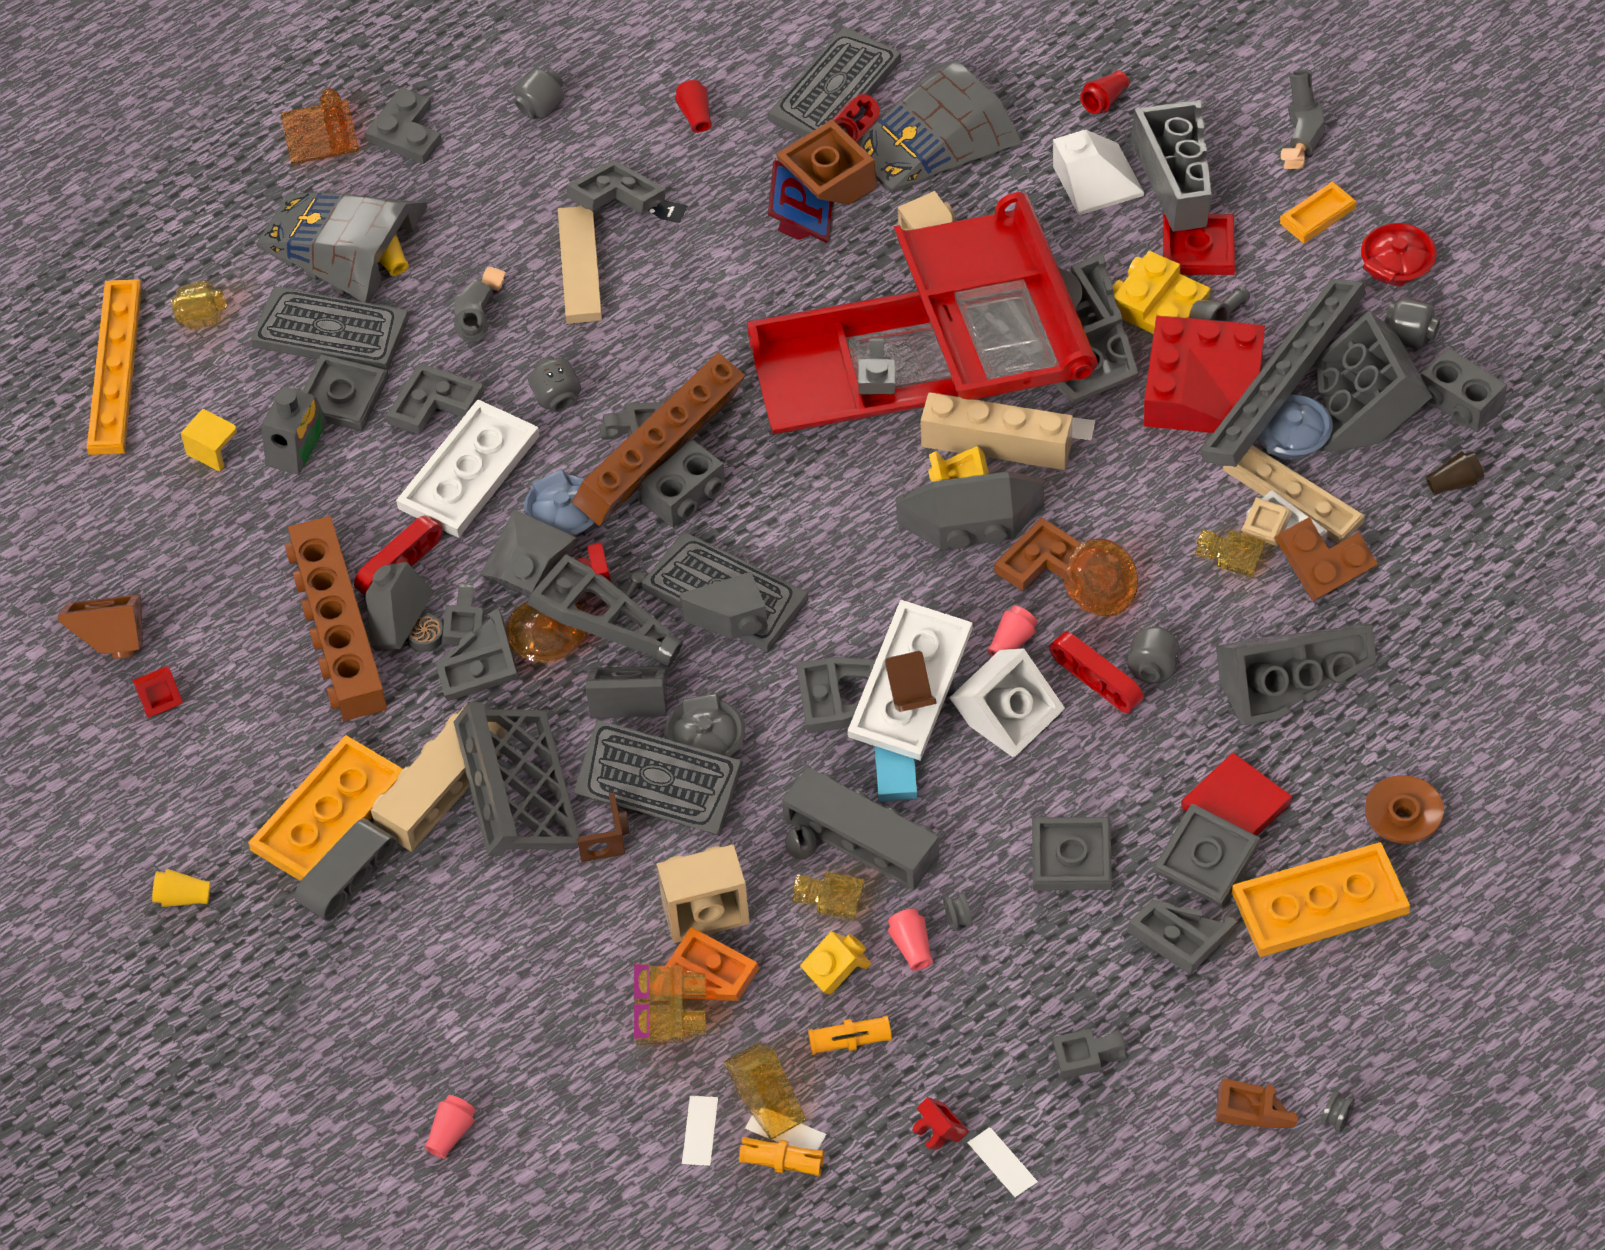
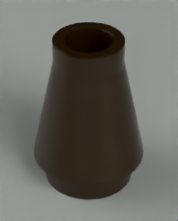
(1457, 473)

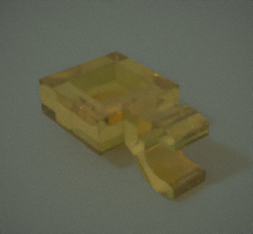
(1235, 553)
(835, 895)

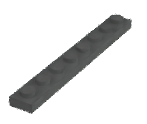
(1283, 372)

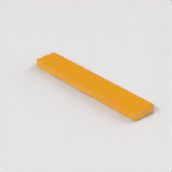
(114, 367)

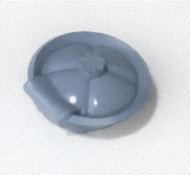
(1297, 428)
(552, 503)

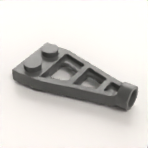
(571, 580)
(821, 694)

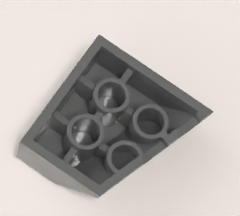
(1368, 384)

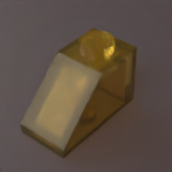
(765, 1089)

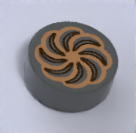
(426, 633)

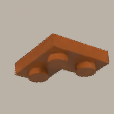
(1035, 551)
(1319, 567)

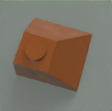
(831, 164)
(107, 624)

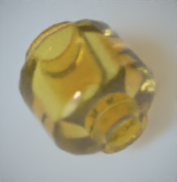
(198, 305)

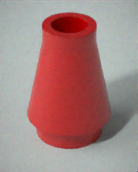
(1103, 92)
(694, 104)

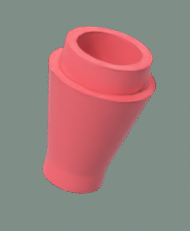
(1013, 630)
(911, 937)
(449, 1125)

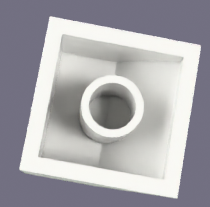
(1008, 701)

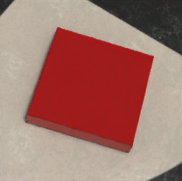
(1203, 249)
(1239, 795)

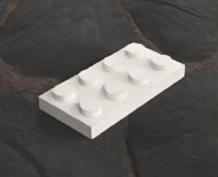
(468, 467)
(942, 644)

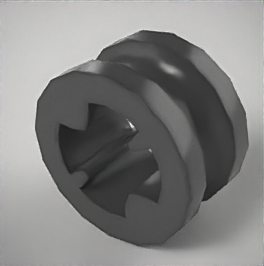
(957, 911)
(1337, 1111)

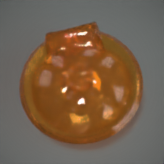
(1101, 577)
(540, 636)

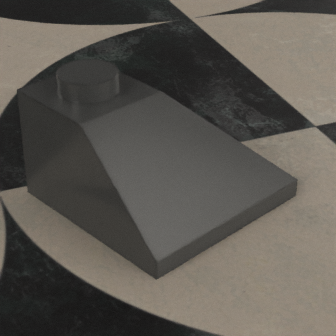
(526, 553)

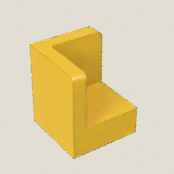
(206, 437)

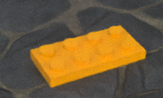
(324, 807)
(1320, 899)

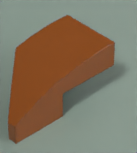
(1251, 1106)

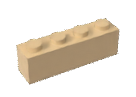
(997, 429)
(426, 788)

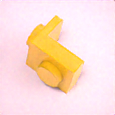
(966, 464)
(834, 961)

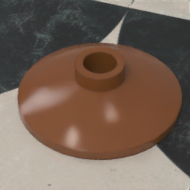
(1406, 796)

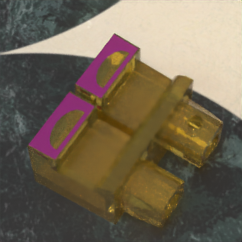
(660, 1004)

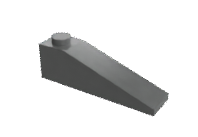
(1278, 671)

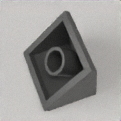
(627, 691)

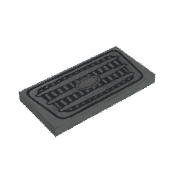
(842, 71)
(331, 326)
(696, 563)
(658, 777)

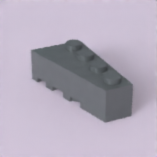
(1174, 159)

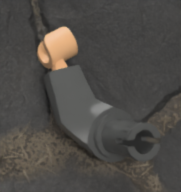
(1306, 118)
(469, 306)

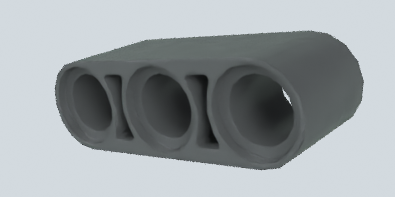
(345, 869)

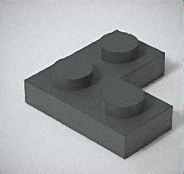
(399, 130)
(615, 182)
(428, 390)

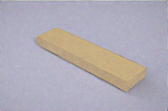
(579, 265)
(1266, 474)

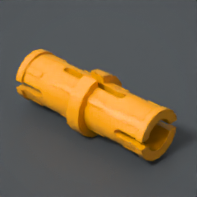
(877, 1029)
(781, 1156)

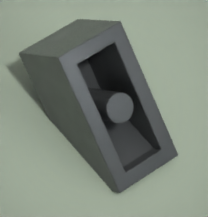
(395, 604)
(726, 607)

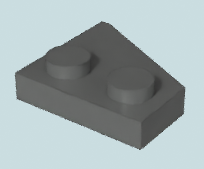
(478, 661)
(1180, 933)

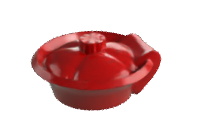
(1398, 253)

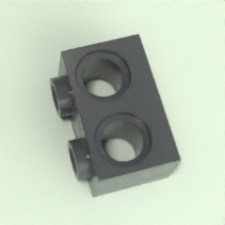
(1464, 390)
(683, 484)

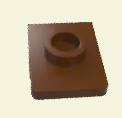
(909, 681)
(613, 838)

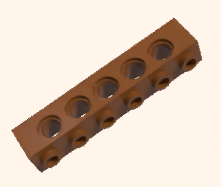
(658, 438)
(336, 619)

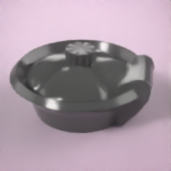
(706, 725)

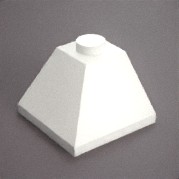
(1094, 171)

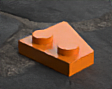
(725, 969)

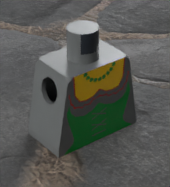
(291, 429)

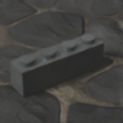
(861, 827)

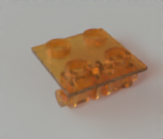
(320, 129)

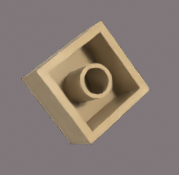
(703, 892)

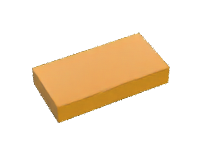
(1318, 212)

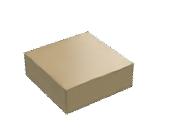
(1266, 520)

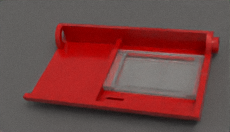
(1003, 298)
(812, 361)

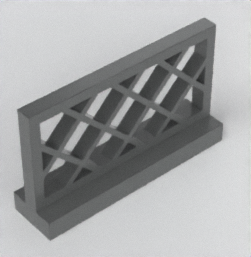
(487, 779)

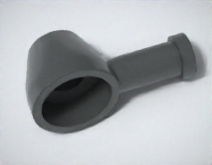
(1219, 310)

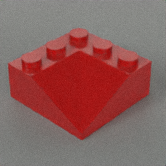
(1199, 371)

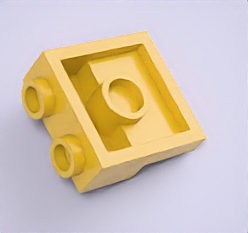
(1154, 290)

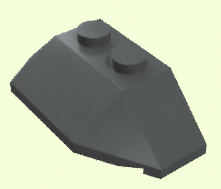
(971, 509)

